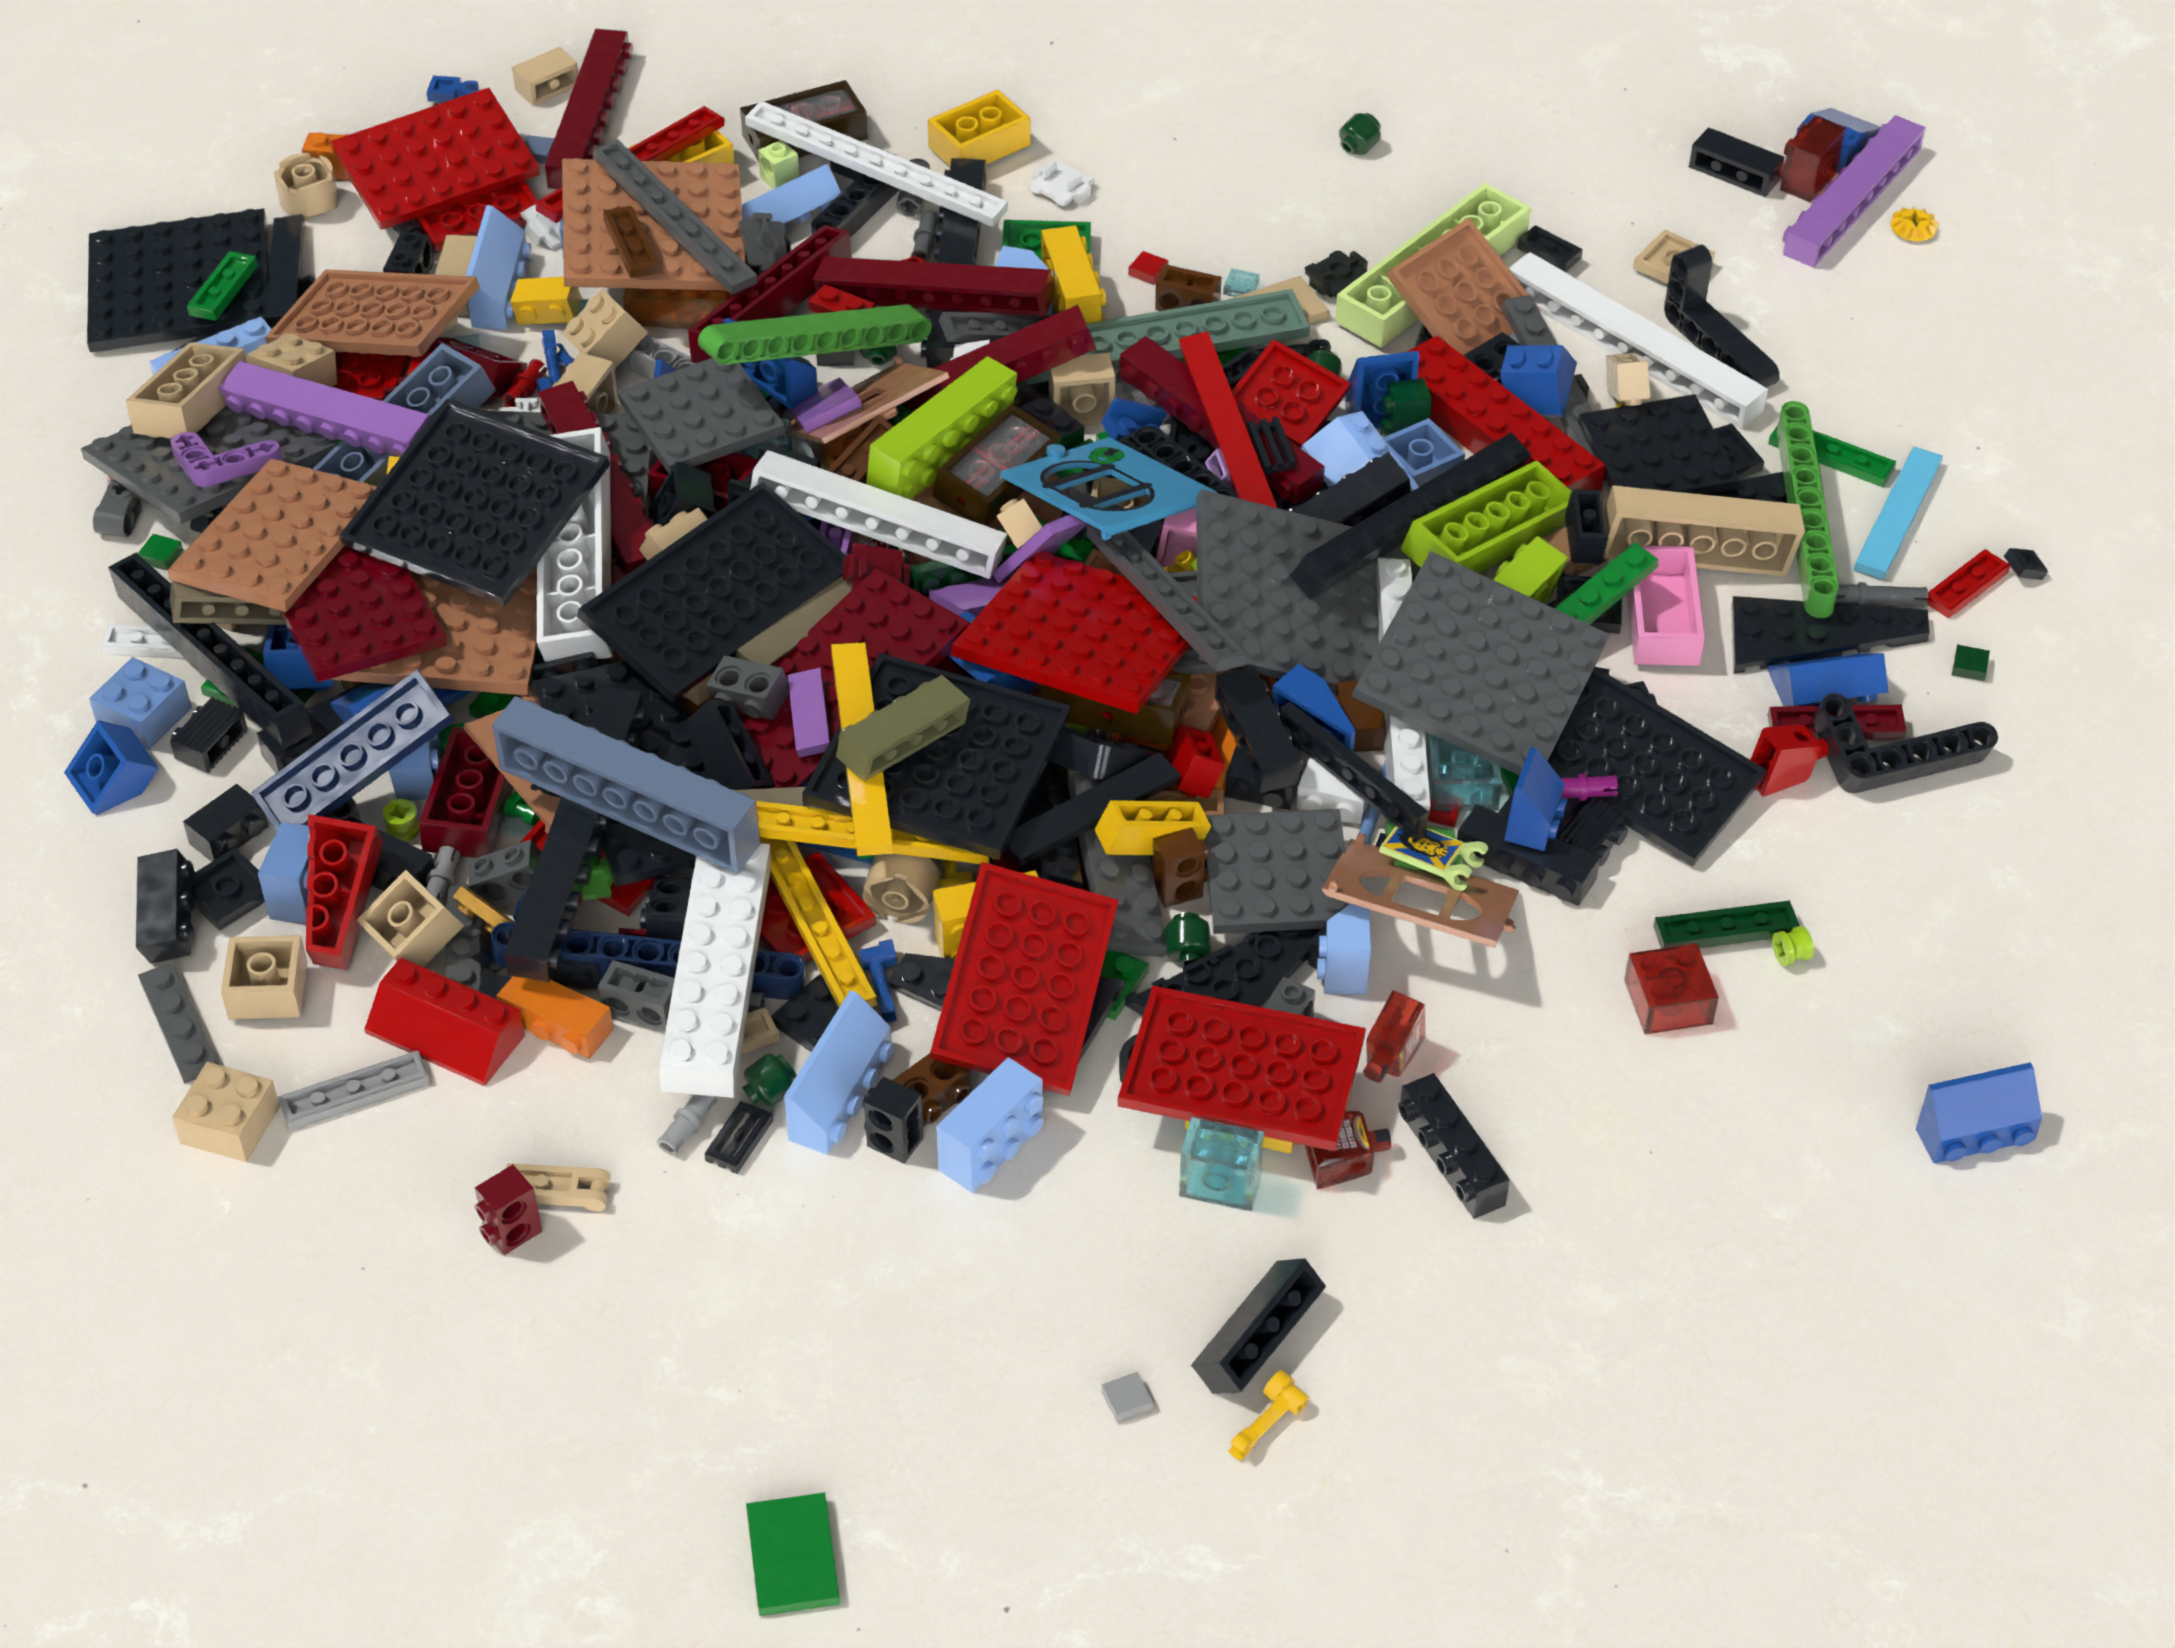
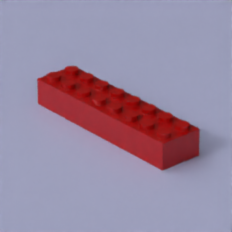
(1481, 411)

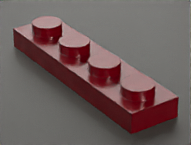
(1876, 721)

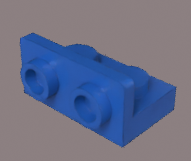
(1127, 416)

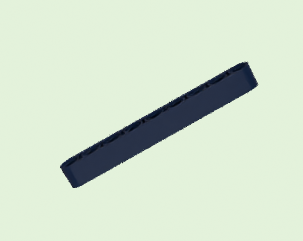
(775, 973)

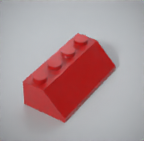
(444, 1021)

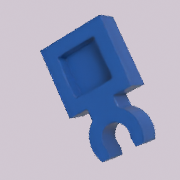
(448, 88)

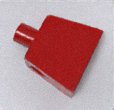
(1788, 756)

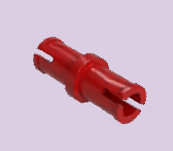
(525, 383)

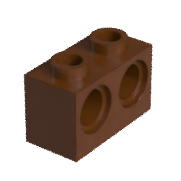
(1185, 287)
(1179, 866)
(939, 1085)

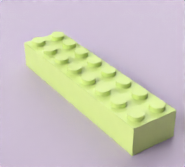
(1373, 304)

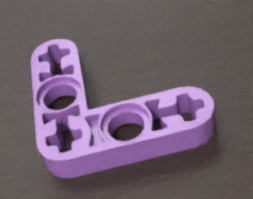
(209, 469)

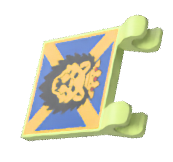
(1435, 854)

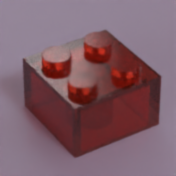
(1812, 158)
(1671, 988)

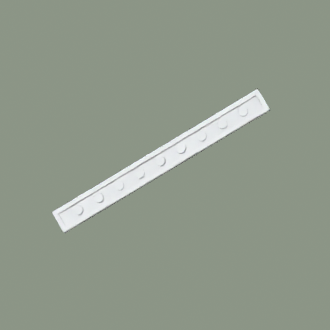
(877, 163)

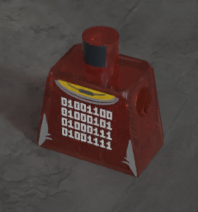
(1394, 1037)
(1353, 1152)

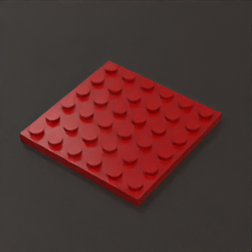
(1074, 633)

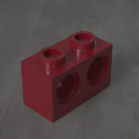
(507, 1210)

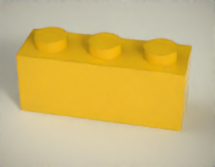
(1132, 825)

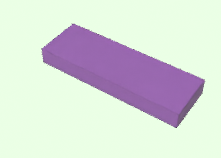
(809, 712)

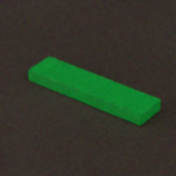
(1848, 458)

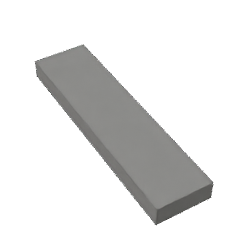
(353, 1090)

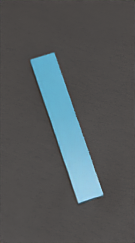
(1898, 513)

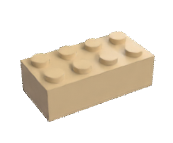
(183, 391)

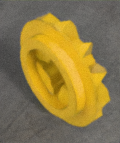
(1903, 224)

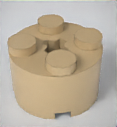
(306, 185)
(901, 886)

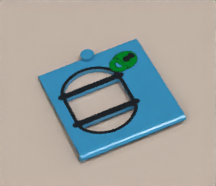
(1167, 489)

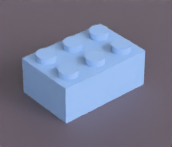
(990, 1125)

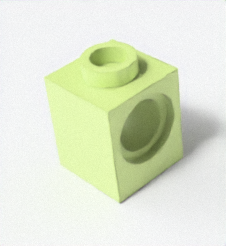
(778, 164)

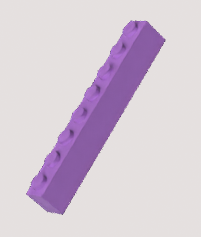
(1853, 191)
(322, 409)

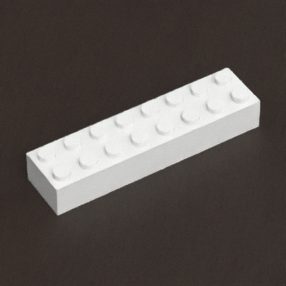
(576, 567)
(714, 977)

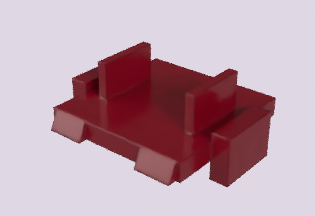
(867, 558)

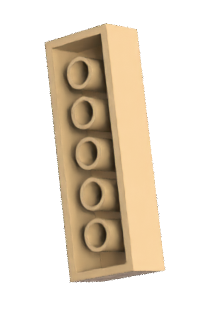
(1722, 530)

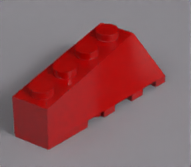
(338, 886)

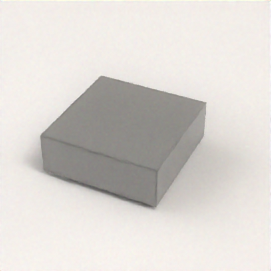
(1127, 1397)

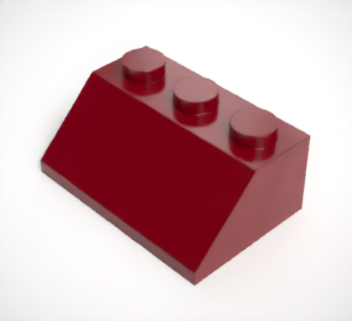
(498, 367)

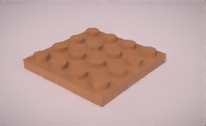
(1458, 287)

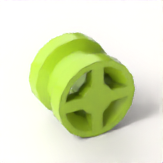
(401, 819)
(1792, 945)

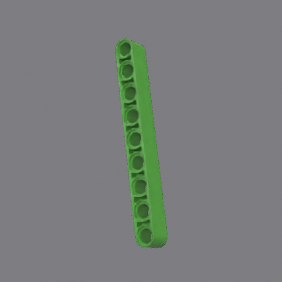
(814, 334)
(1804, 488)

